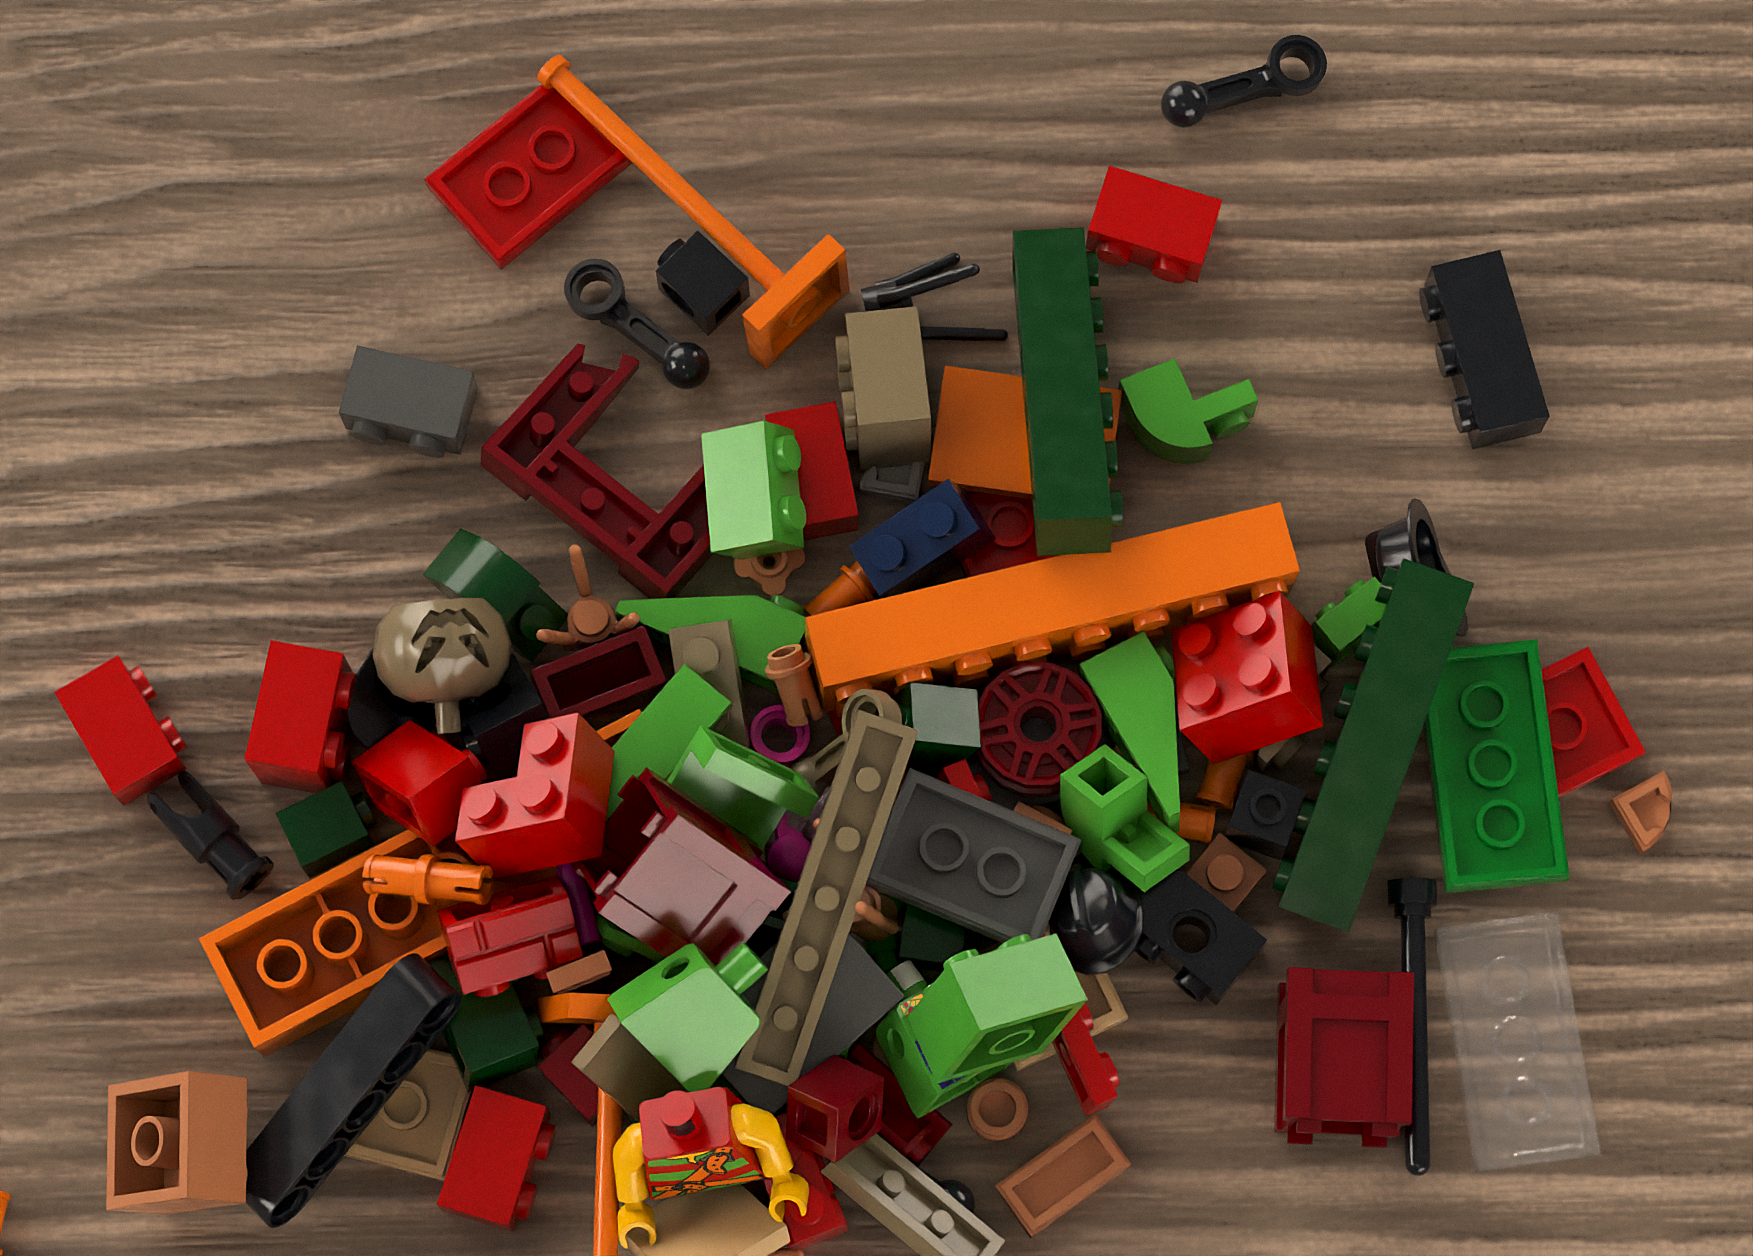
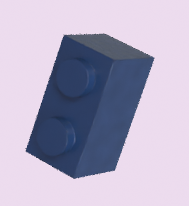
(922, 541)

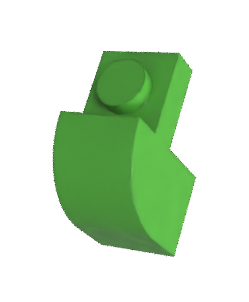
(1174, 423)
(1107, 809)

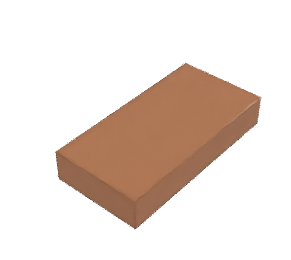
(581, 974)
(1062, 1176)

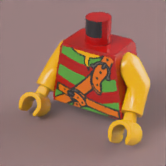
(696, 1146)

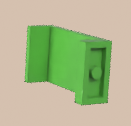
(738, 788)

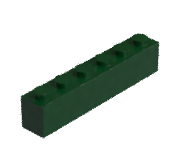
(1062, 392)
(1374, 745)

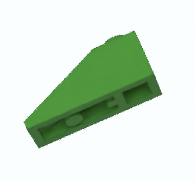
(756, 622)
(1138, 712)

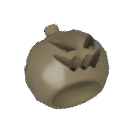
(442, 654)

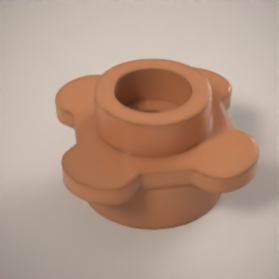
(772, 578)

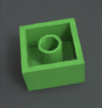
(996, 1006)

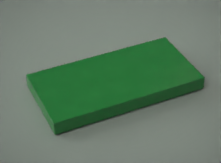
(1494, 771)

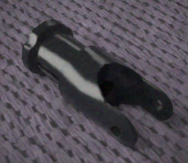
(213, 839)

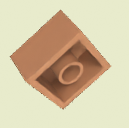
(177, 1143)

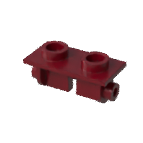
(900, 1127)

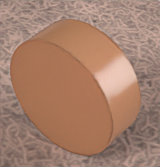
(997, 1110)

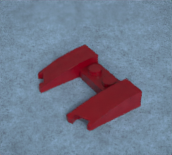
(538, 459)

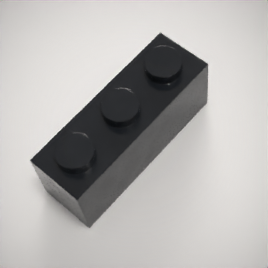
(1484, 350)

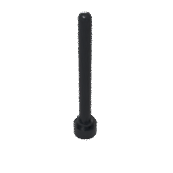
(1412, 905)

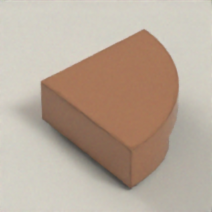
(1645, 810)

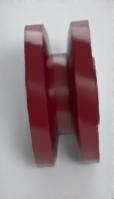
(1043, 693)

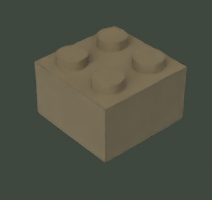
(884, 388)

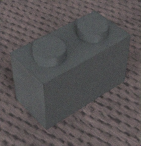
(408, 402)

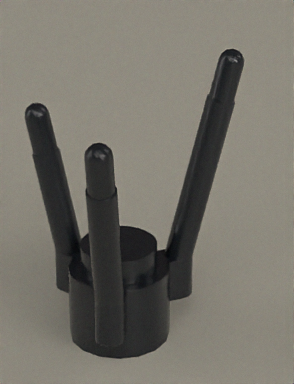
(898, 292)

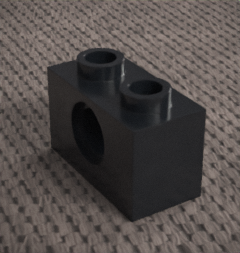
(496, 720)
(1229, 939)

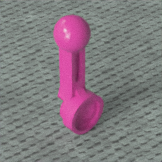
(790, 848)

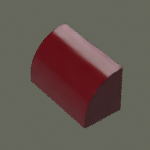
(598, 675)

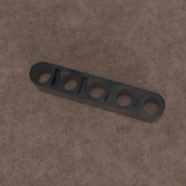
(347, 1088)

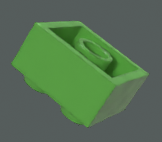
(1342, 625)

